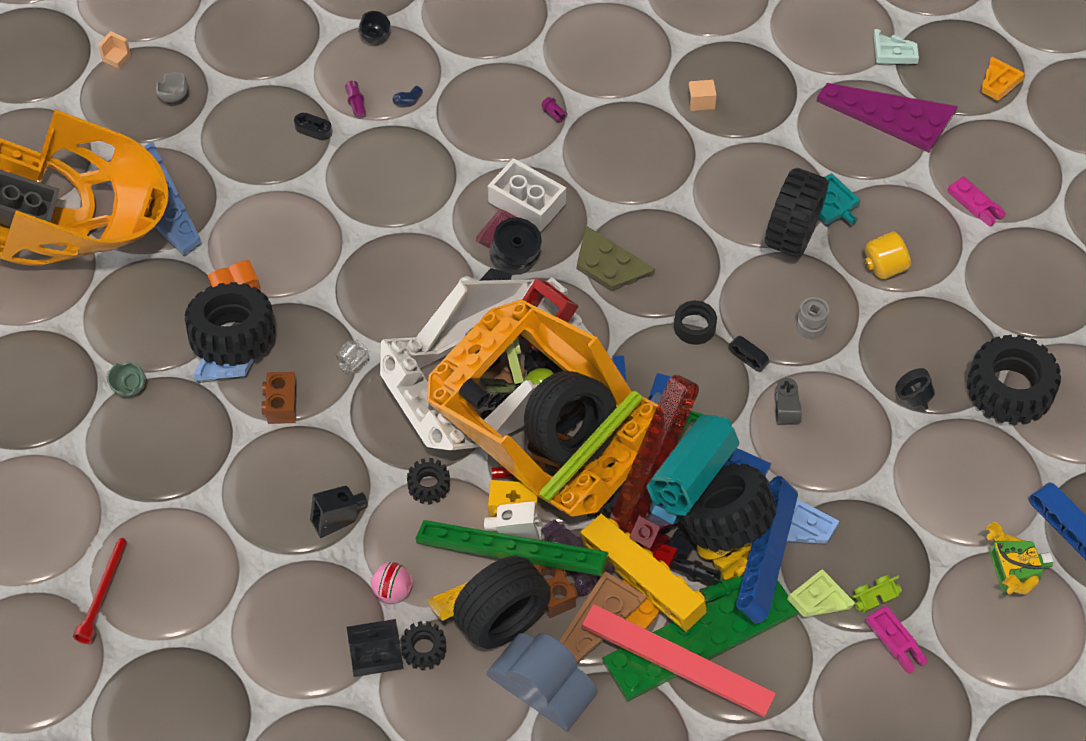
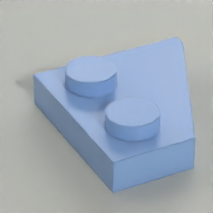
(212, 371)
(811, 525)

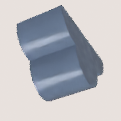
(544, 678)

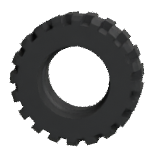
(796, 212)
(235, 342)
(1022, 357)
(731, 509)

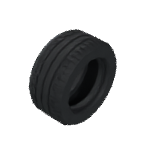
(546, 404)
(501, 601)

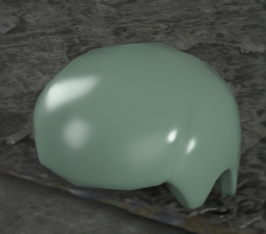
(126, 379)

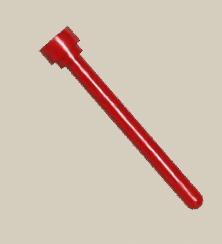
(85, 631)

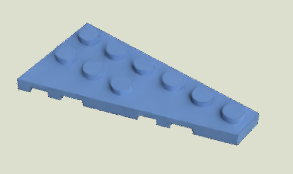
(175, 222)

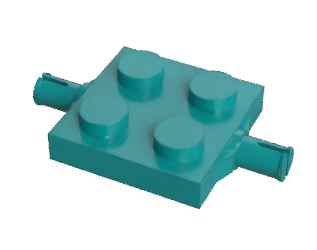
(838, 202)

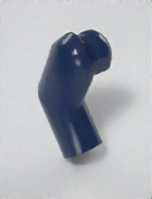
(407, 98)

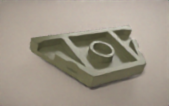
(609, 263)

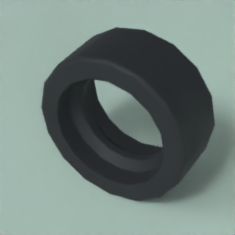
(695, 308)

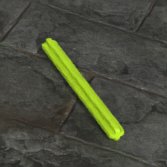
(590, 446)

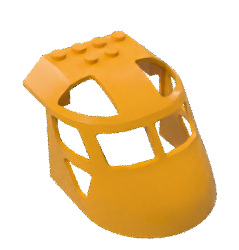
(136, 182)

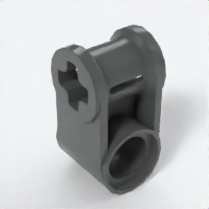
(787, 402)

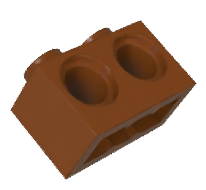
(283, 397)
(558, 585)

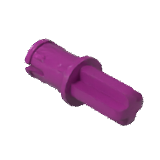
(355, 98)

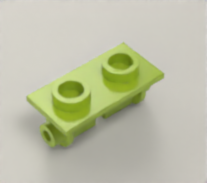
(884, 587)

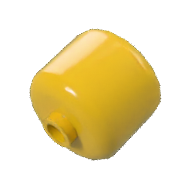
(887, 255)

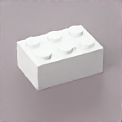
(527, 194)

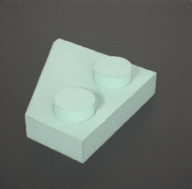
(894, 49)

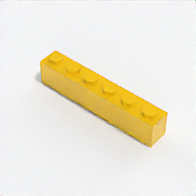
(645, 573)

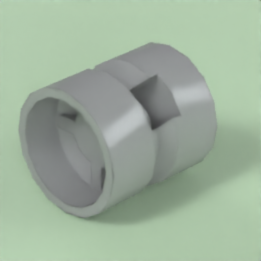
(813, 317)

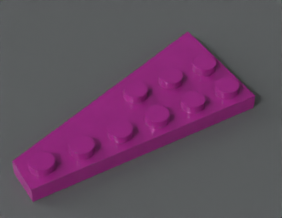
(902, 117)

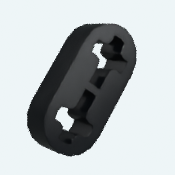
(313, 126)
(749, 353)

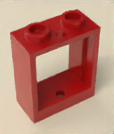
(543, 288)

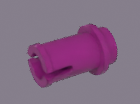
(549, 105)

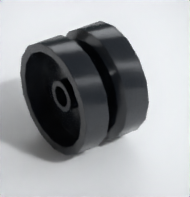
(515, 245)

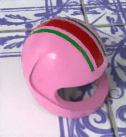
(391, 582)

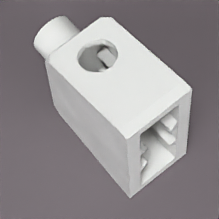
(516, 520)

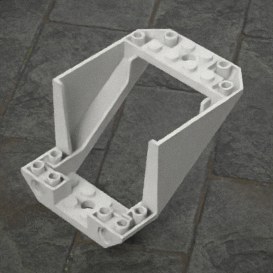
(447, 327)

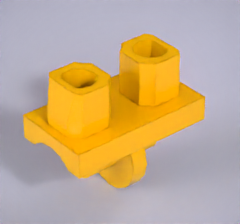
(735, 563)

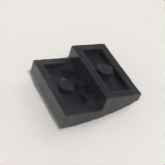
(374, 647)

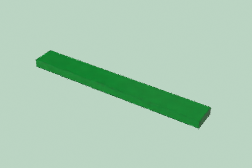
(505, 545)

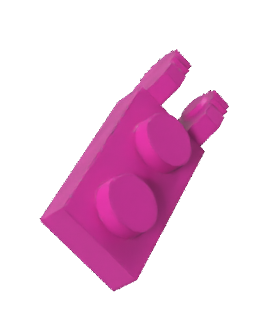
(975, 201)
(896, 638)

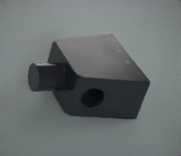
(335, 509)

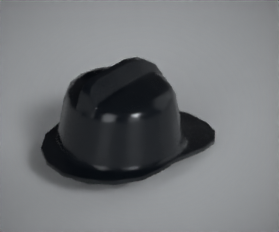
(916, 388)

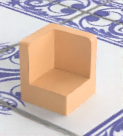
(114, 50)
(702, 95)

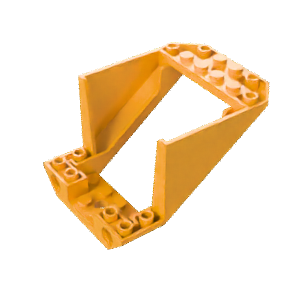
(570, 350)

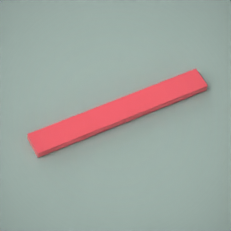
(678, 660)

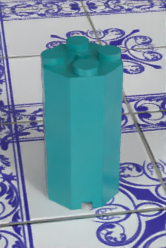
(693, 464)

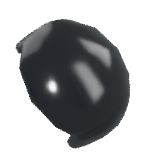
(374, 27)

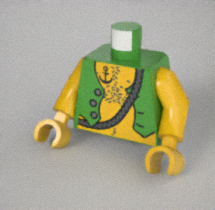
(1016, 561)

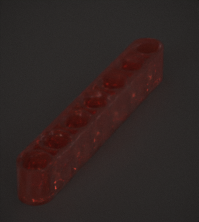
(654, 450)

